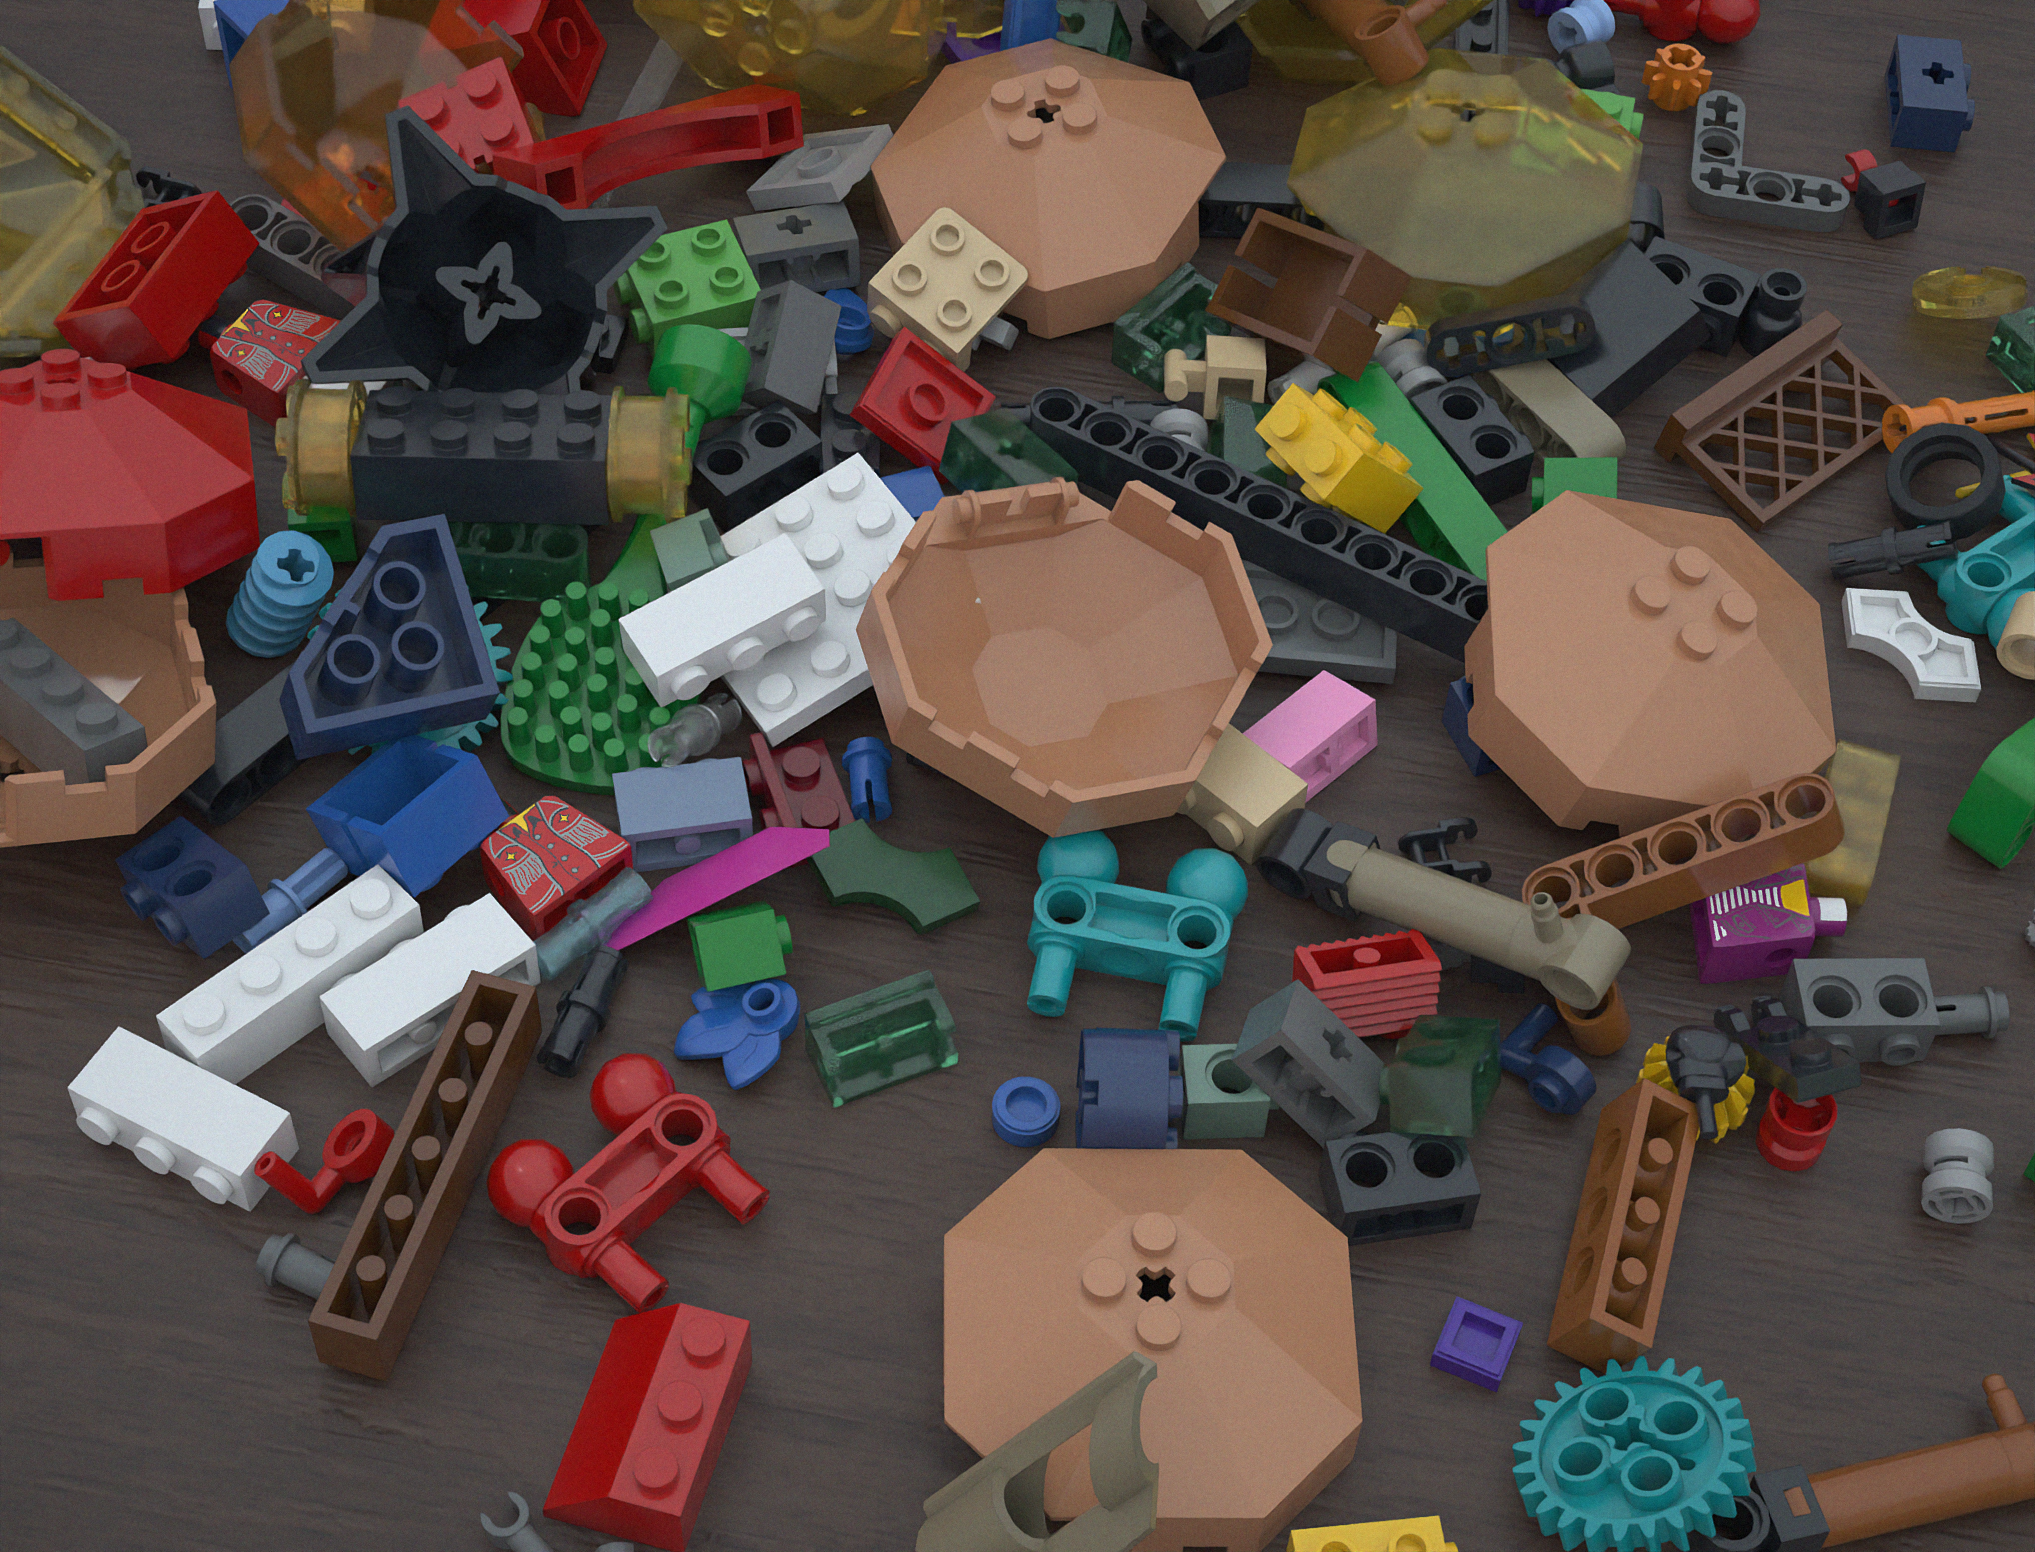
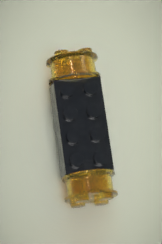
(485, 454)

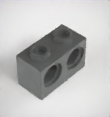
(1873, 1006)

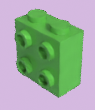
(688, 279)

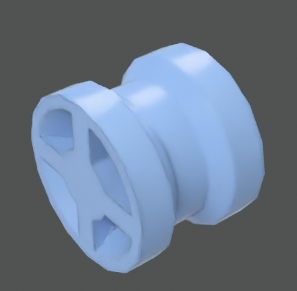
(1581, 23)

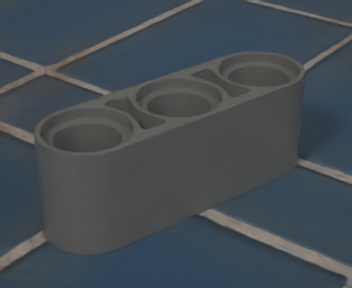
(290, 252)

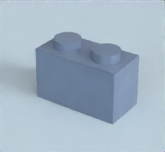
(682, 812)

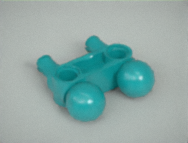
(1992, 575)
(1132, 928)

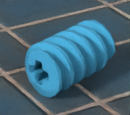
(280, 594)

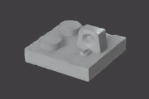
(820, 169)

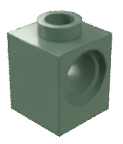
(1211, 1112)

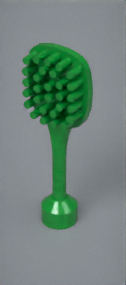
(574, 694)

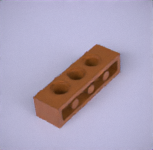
(1625, 1227)

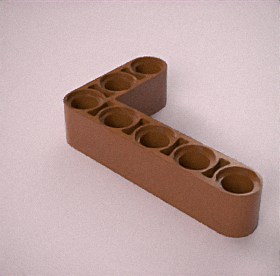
(1660, 886)

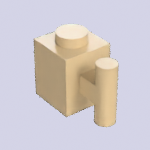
(1230, 368)

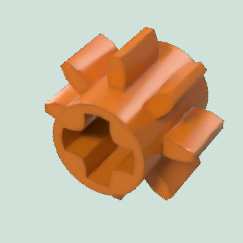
(1676, 77)

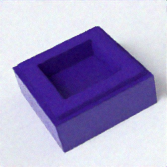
(1476, 1344)

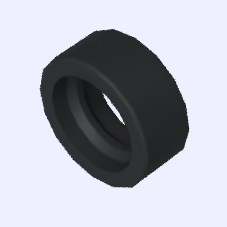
(1938, 444)

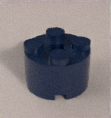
(1128, 1089)

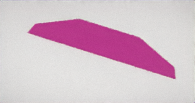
(719, 878)

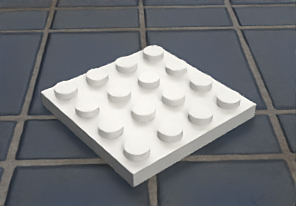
(849, 536)

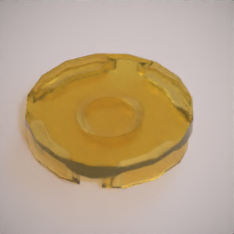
(1969, 296)

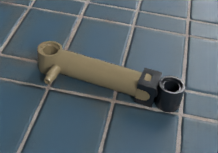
(1354, 876)

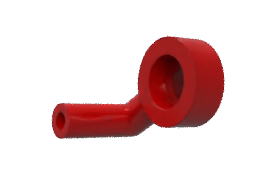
(349, 1154)

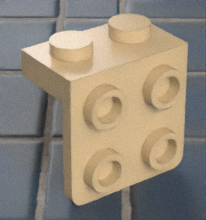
(944, 286)

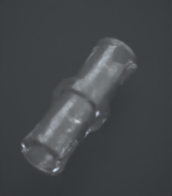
(694, 730)

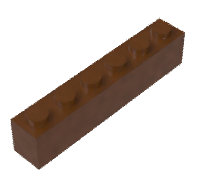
(426, 1177)

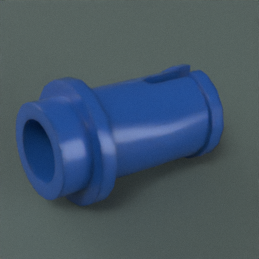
(867, 769)

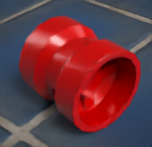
(1793, 1132)

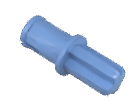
(291, 898)

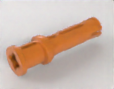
(2019, 410)

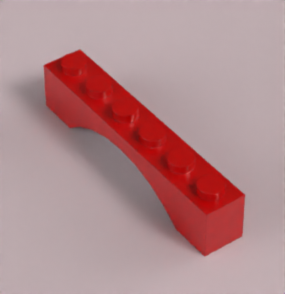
(709, 130)

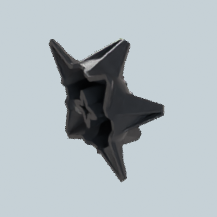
(475, 279)

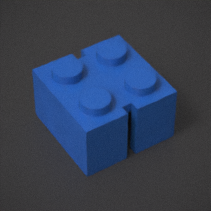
(409, 811)

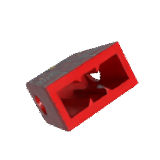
(262, 354)
(548, 861)

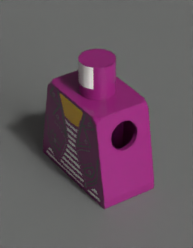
(1761, 927)

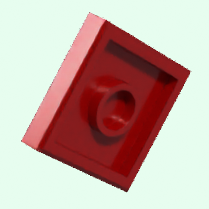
(916, 399)

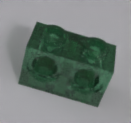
(1443, 1075)

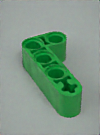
(2000, 802)

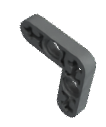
(1730, 176)

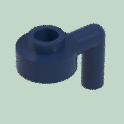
(1554, 1076)

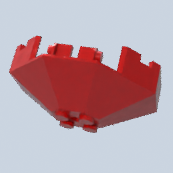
(121, 476)

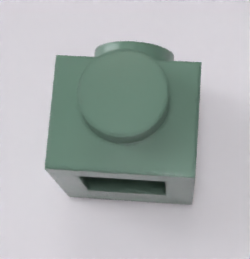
(689, 548)

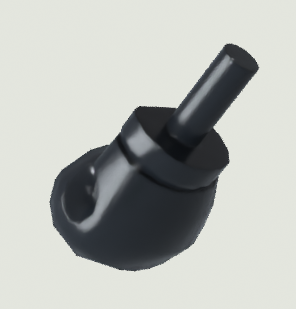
(1703, 1068)

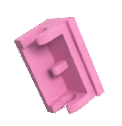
(1319, 730)

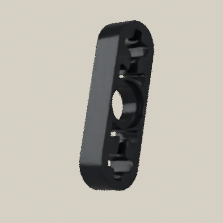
(1529, 349)

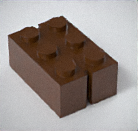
(1324, 297)

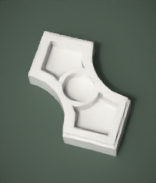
(1930, 659)

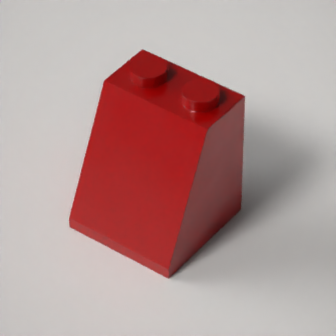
(558, 47)

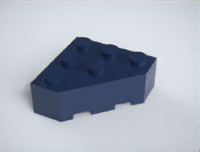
(392, 650)

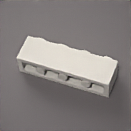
(274, 990)

